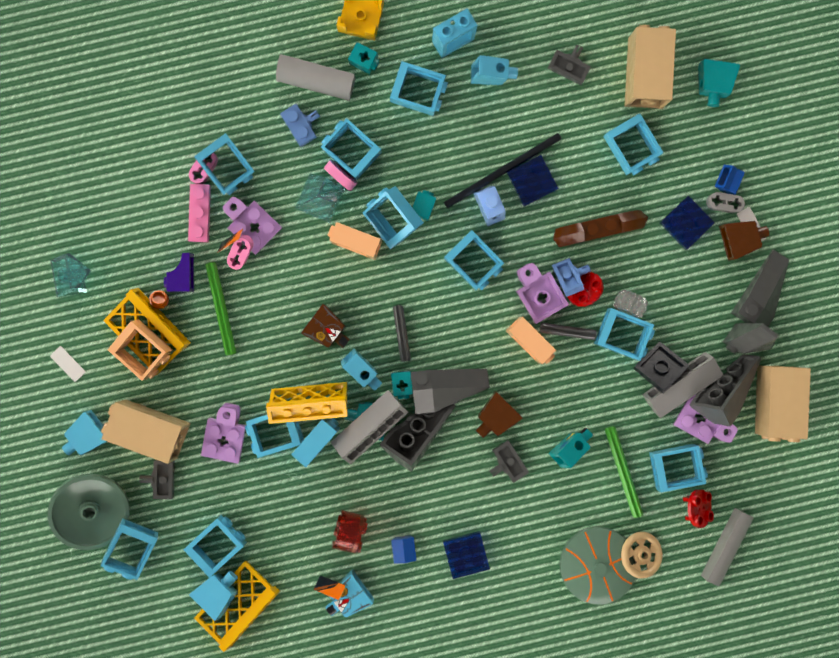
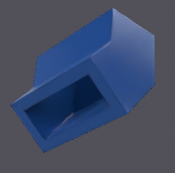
(729, 179)
(403, 549)

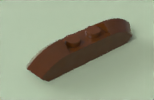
(600, 228)

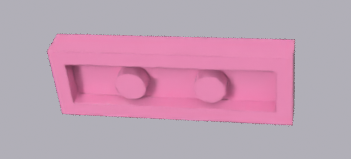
(199, 213)

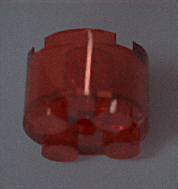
(349, 531)

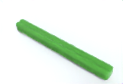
(220, 308)
(623, 471)

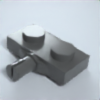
(570, 65)
(508, 462)
(161, 480)

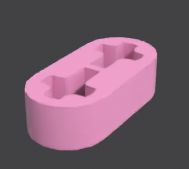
(197, 168)
(340, 175)
(236, 250)

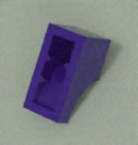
(182, 277)

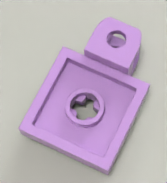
(254, 213)
(538, 284)
(227, 426)
(703, 430)

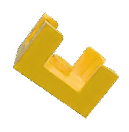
(360, 18)

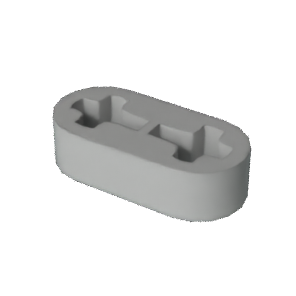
(725, 207)

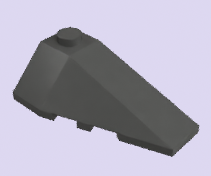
(763, 293)
(750, 338)
(445, 387)
(725, 397)
(414, 436)

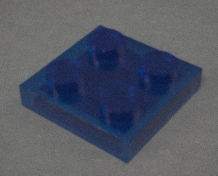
(532, 180)
(687, 222)
(466, 555)

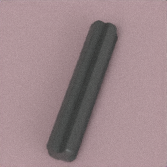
(568, 331)
(401, 333)

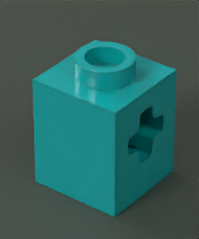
(361, 51)
(424, 204)
(396, 377)

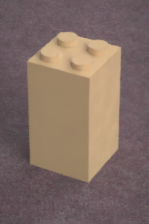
(650, 67)
(782, 403)
(145, 431)

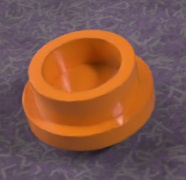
(158, 299)

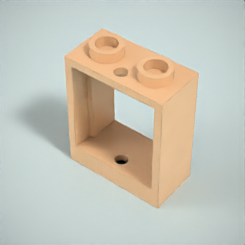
(354, 240)
(531, 341)
(117, 349)

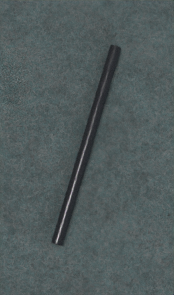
(501, 171)

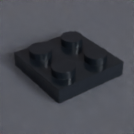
(661, 367)

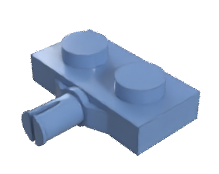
(300, 124)
(570, 276)

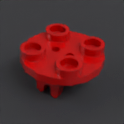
(592, 290)
(699, 508)

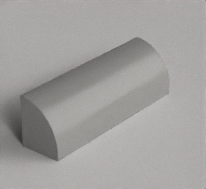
(315, 77)
(700, 374)
(369, 427)
(727, 547)

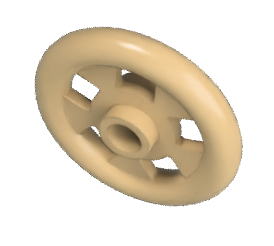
(627, 552)

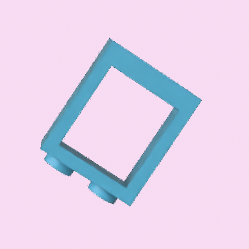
(450, 37)
(406, 68)
(647, 136)
(365, 162)
(245, 177)
(382, 226)
(483, 282)
(606, 326)
(251, 430)
(316, 441)
(659, 472)
(138, 532)
(201, 557)

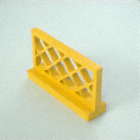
(155, 318)
(303, 409)
(251, 613)

